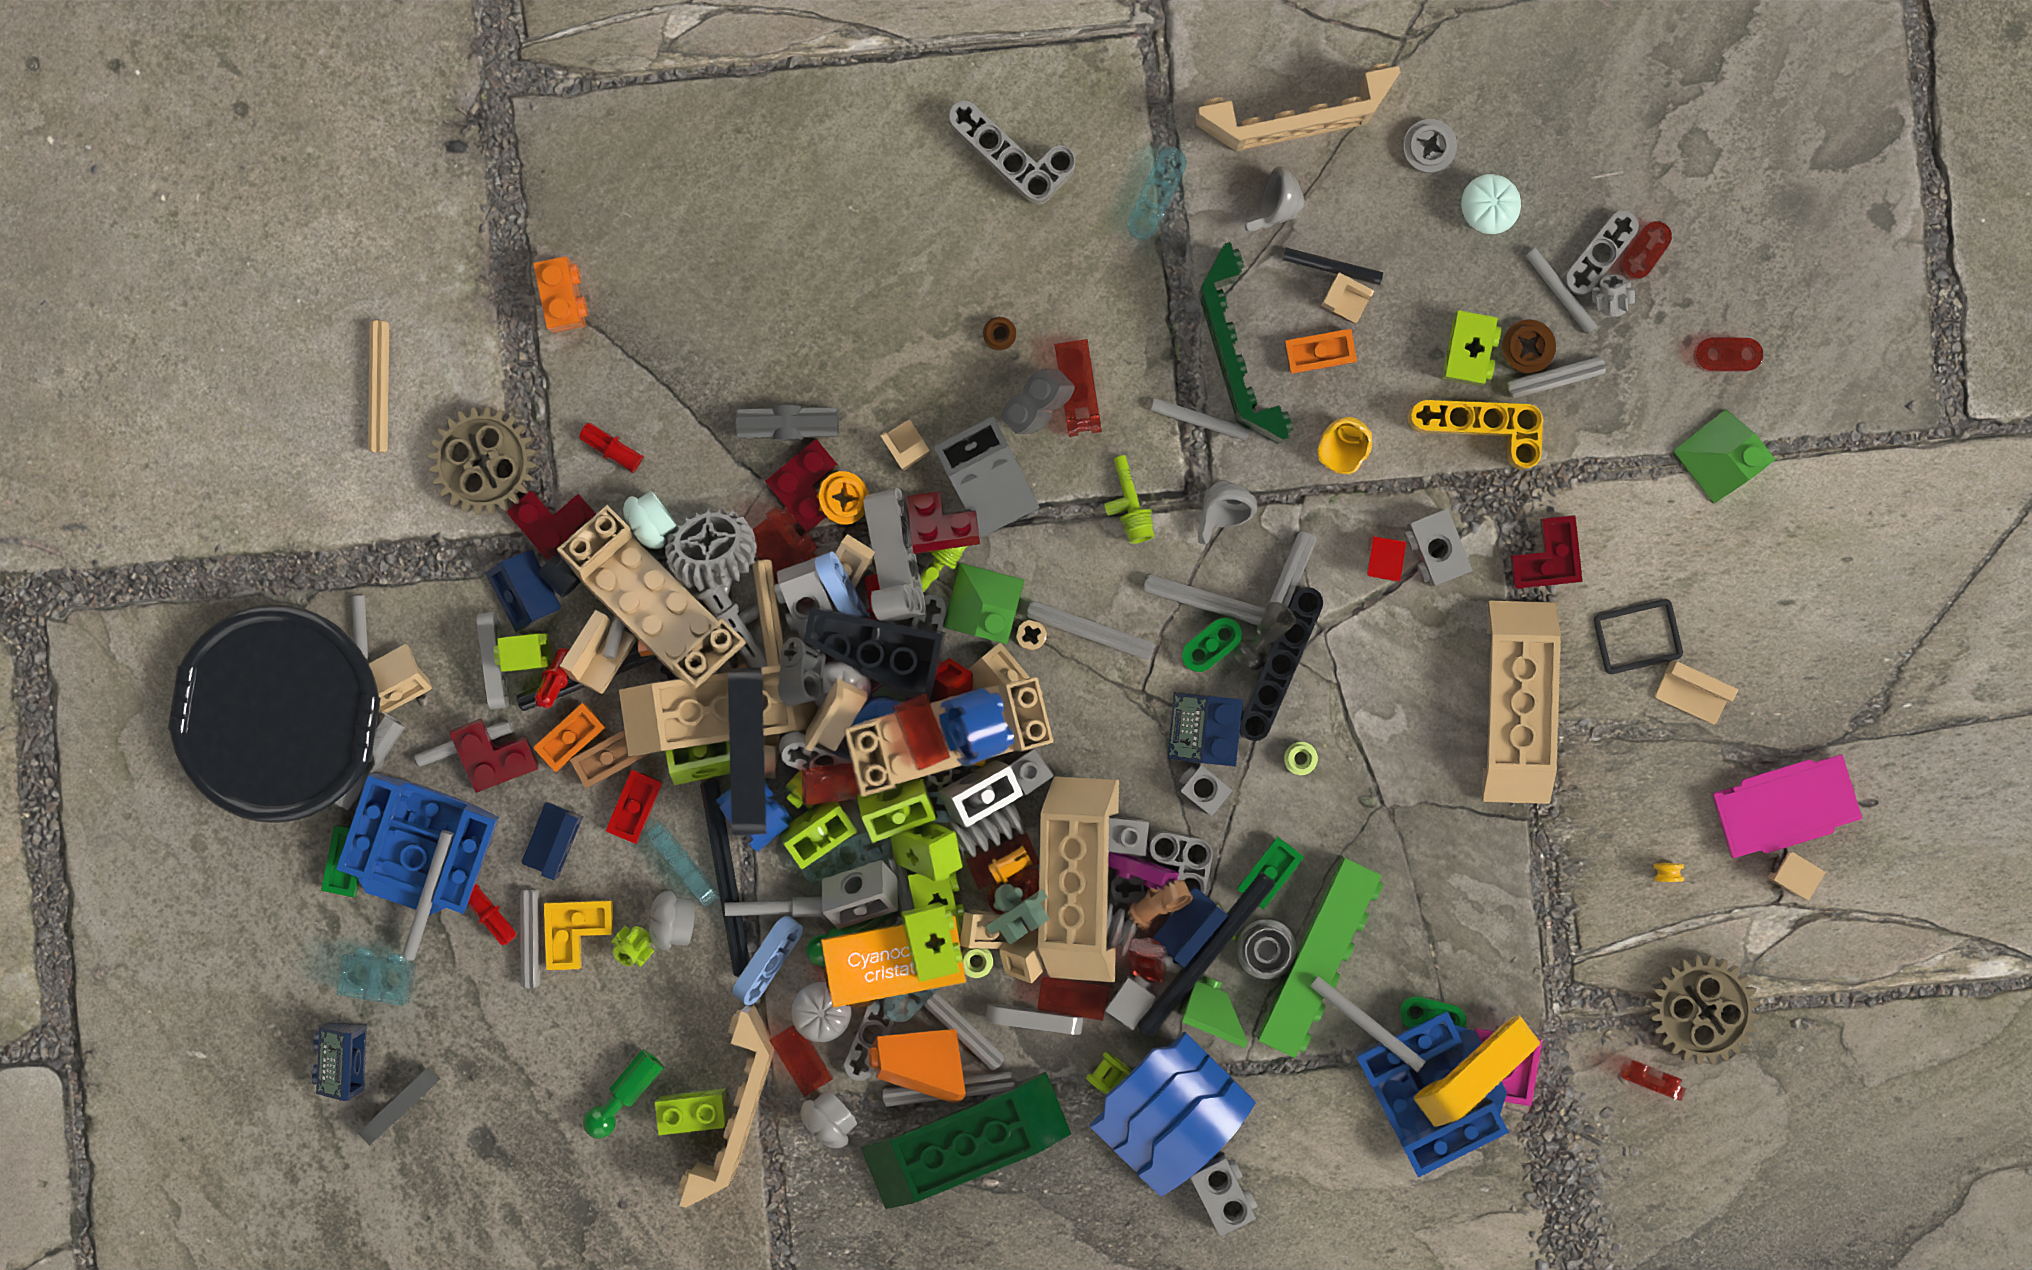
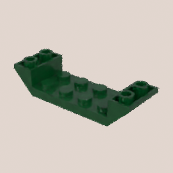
(1269, 422)
(967, 1143)

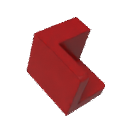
(1386, 558)
(951, 681)

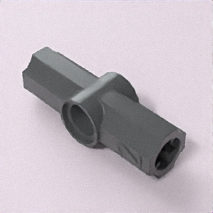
(787, 423)

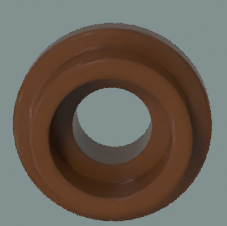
(992, 325)

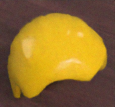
(1345, 445)

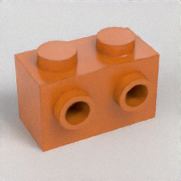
(560, 294)

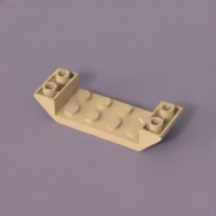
(1219, 118)
(649, 599)
(1522, 702)
(680, 716)
(883, 758)
(1076, 878)
(705, 1179)

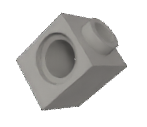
(1031, 771)
(1219, 791)
(1131, 1000)

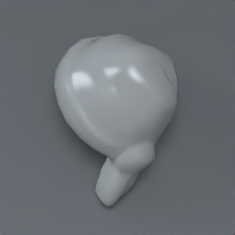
(1280, 200)
(1225, 506)

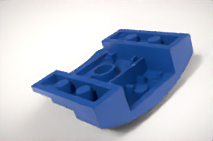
(397, 838)
(1397, 1083)
(1172, 1113)

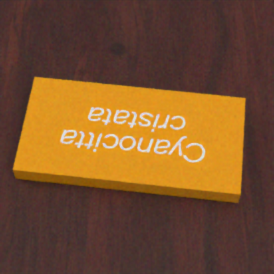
(877, 965)

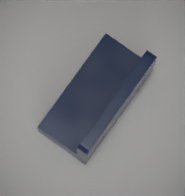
(522, 590)
(552, 840)
(1190, 927)

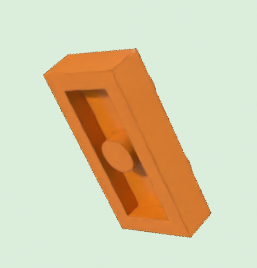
(1320, 351)
(569, 737)

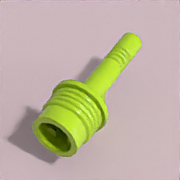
(1138, 522)
(941, 558)

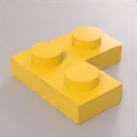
(567, 923)

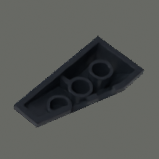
(888, 652)

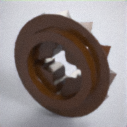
(1544, 346)

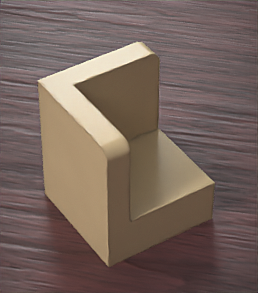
(1347, 298)
(906, 444)
(1797, 876)
(1023, 957)

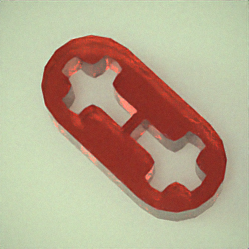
(1652, 255)

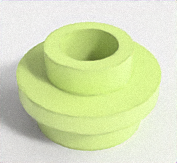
(1310, 763)
(981, 971)

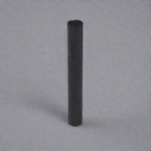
(1332, 266)

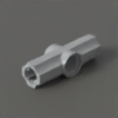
(386, 735)

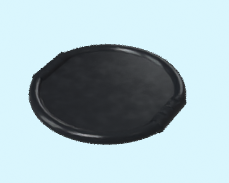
(274, 713)

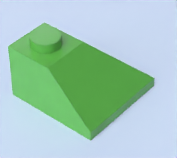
(1723, 455)
(983, 603)
(1211, 1011)

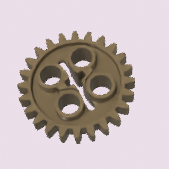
(455, 474)
(1681, 1028)

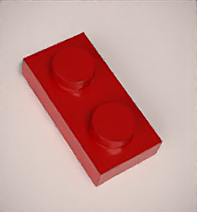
(634, 806)

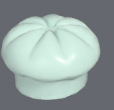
(1491, 204)
(648, 520)

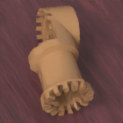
(1159, 902)

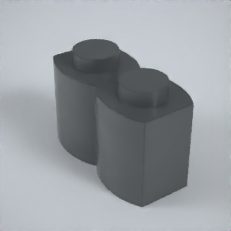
(1034, 406)

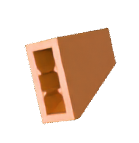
(921, 1062)

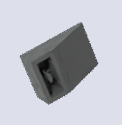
(986, 476)

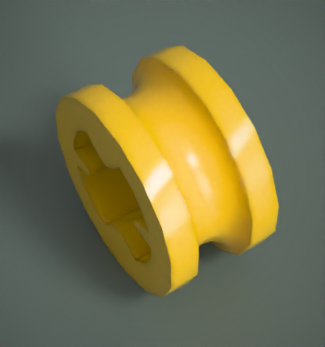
(1668, 872)

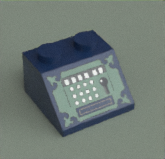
(1205, 729)
(340, 1060)

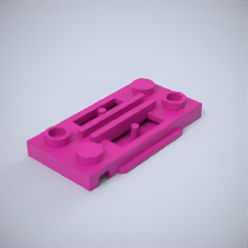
(1786, 806)

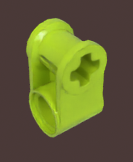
(1115, 1076)

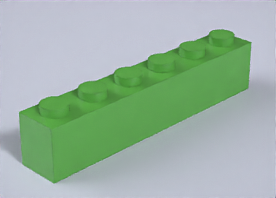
(1320, 955)

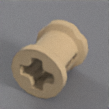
(1021, 632)

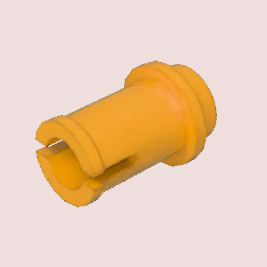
(1009, 865)

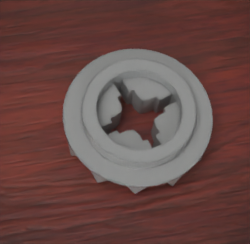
(1445, 142)

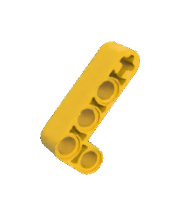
(1475, 425)
(1478, 1074)

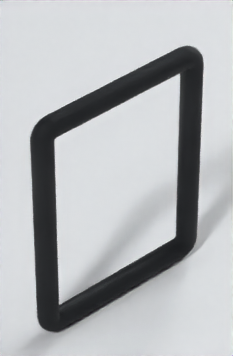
(1644, 663)

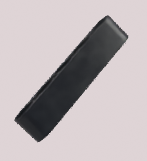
(1280, 682)
(746, 751)

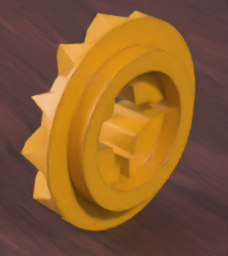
(852, 487)

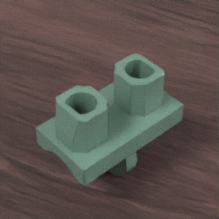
(1009, 900)

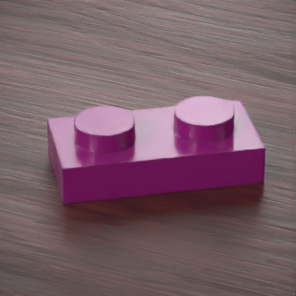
(1130, 866)

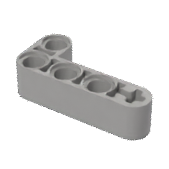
(1008, 148)
(895, 562)
(1186, 868)

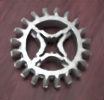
(711, 549)

